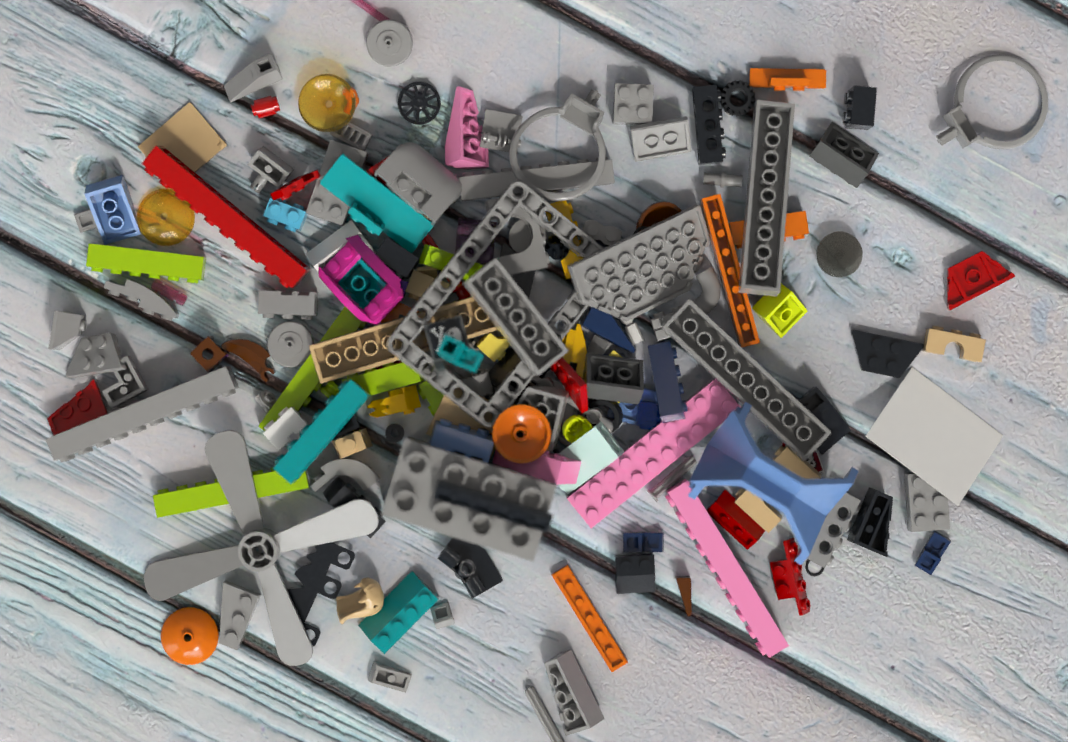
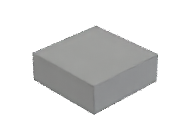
(85, 220)

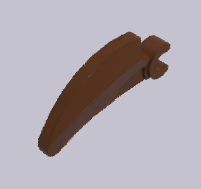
(251, 353)

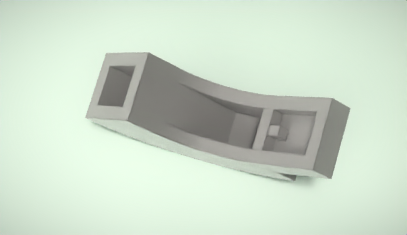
(350, 467)

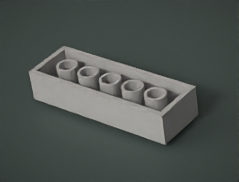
(515, 317)

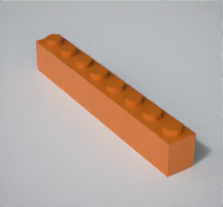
(729, 270)

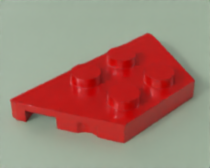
(973, 277)

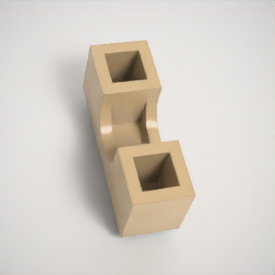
(970, 346)

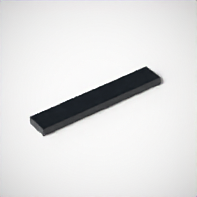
(493, 506)

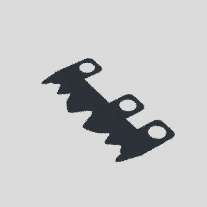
(314, 579)

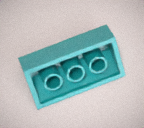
(399, 612)

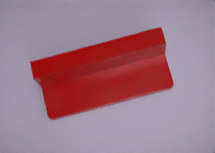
(735, 520)

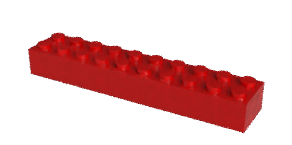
(226, 216)

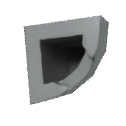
(601, 346)

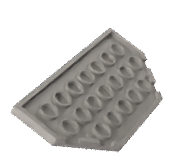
(643, 267)

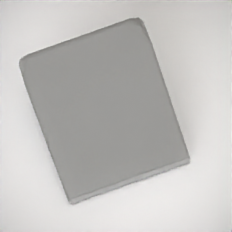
(442, 615)

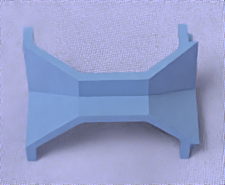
(736, 461)

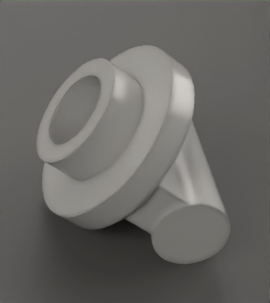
(266, 400)

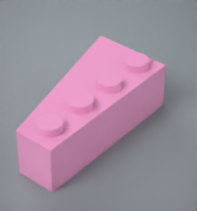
(548, 467)

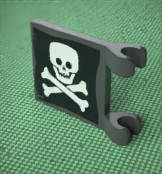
(435, 333)

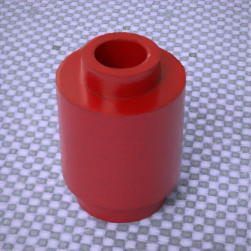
(265, 106)

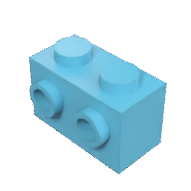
(291, 216)

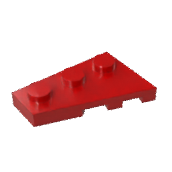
(572, 382)
(79, 410)

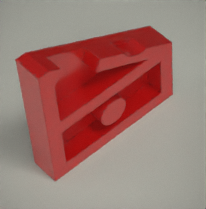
(294, 185)

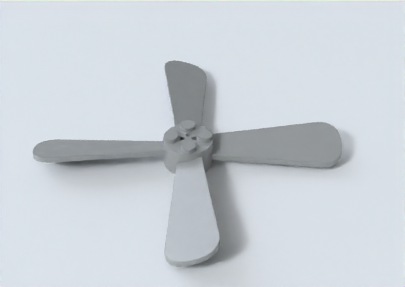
(232, 467)

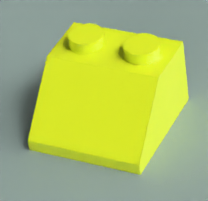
(781, 311)

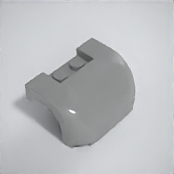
(420, 180)

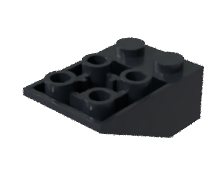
(823, 410)

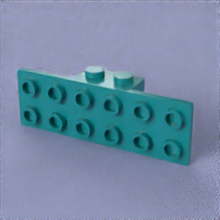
(375, 204)

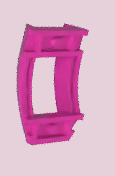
(343, 262)

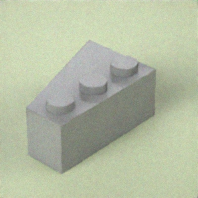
(288, 304)
(236, 613)

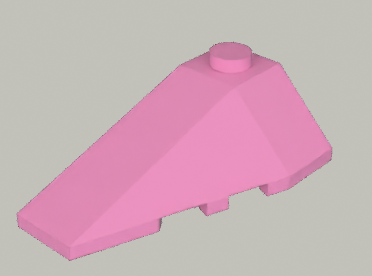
(464, 134)

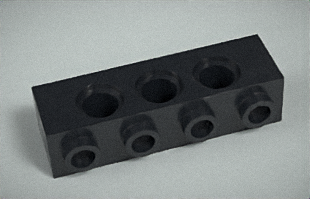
(700, 95)

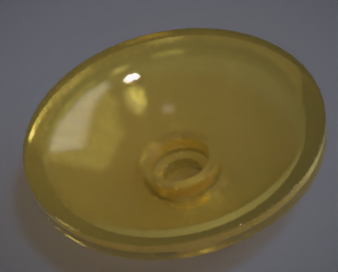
(315, 96)
(171, 230)

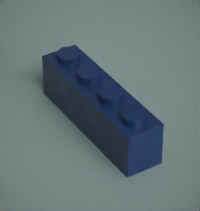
(666, 381)

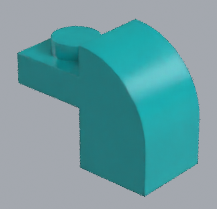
(459, 355)

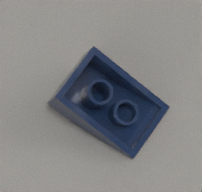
(607, 328)

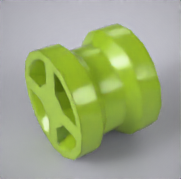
(330, 389)

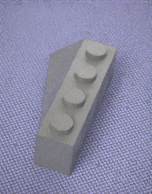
(572, 693)

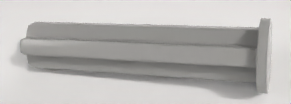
(672, 477)

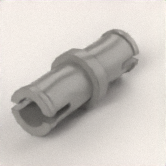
(722, 179)

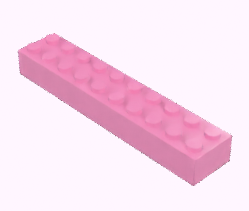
(652, 454)
(728, 571)

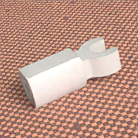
(633, 331)

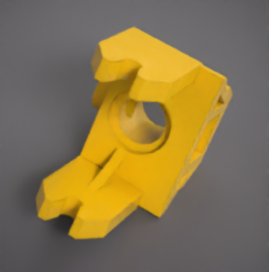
(399, 400)

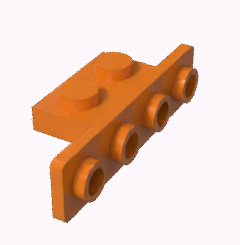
(787, 78)

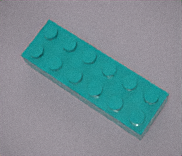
(321, 431)

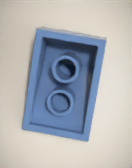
(112, 209)

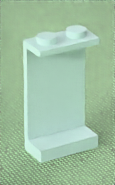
(595, 451)

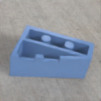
(462, 439)

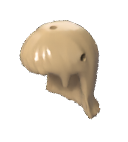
(363, 603)

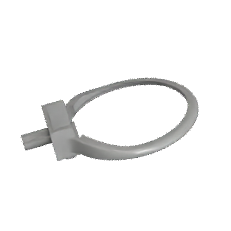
(580, 114)
(960, 126)

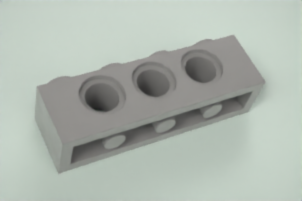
(843, 524)

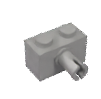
(269, 168)

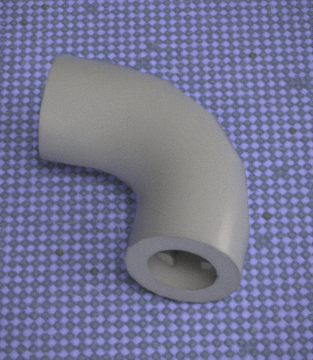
(710, 290)

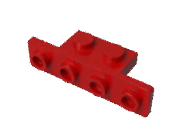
(789, 578)

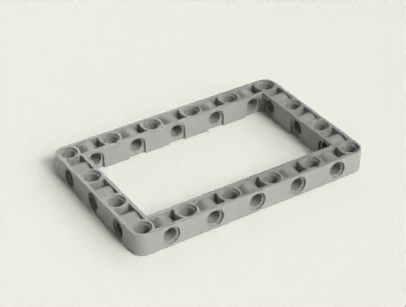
(456, 270)

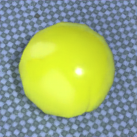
(575, 427)

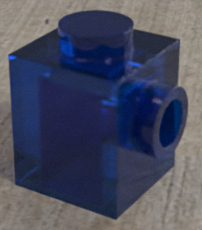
(647, 415)

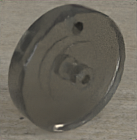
(839, 254)

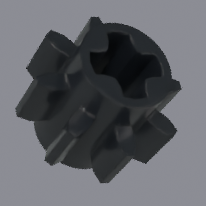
(555, 248)

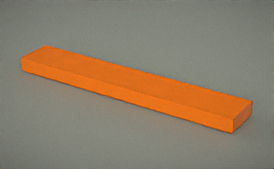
(589, 618)

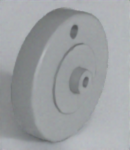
(389, 43)
(289, 344)

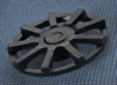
(419, 103)

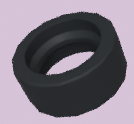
(615, 408)

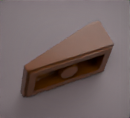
(684, 586)

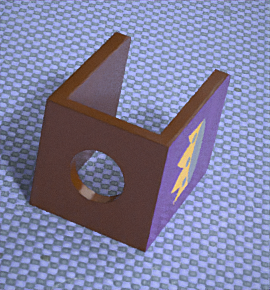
(218, 354)

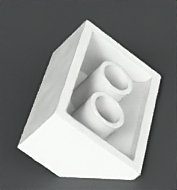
(327, 249)

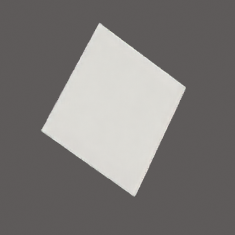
(934, 436)

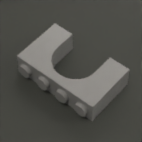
(533, 256)

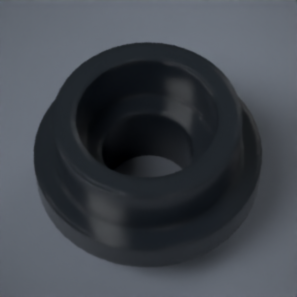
(399, 428)

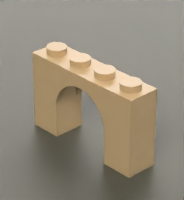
(759, 509)

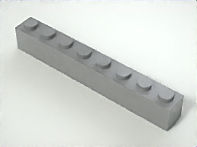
(545, 178)

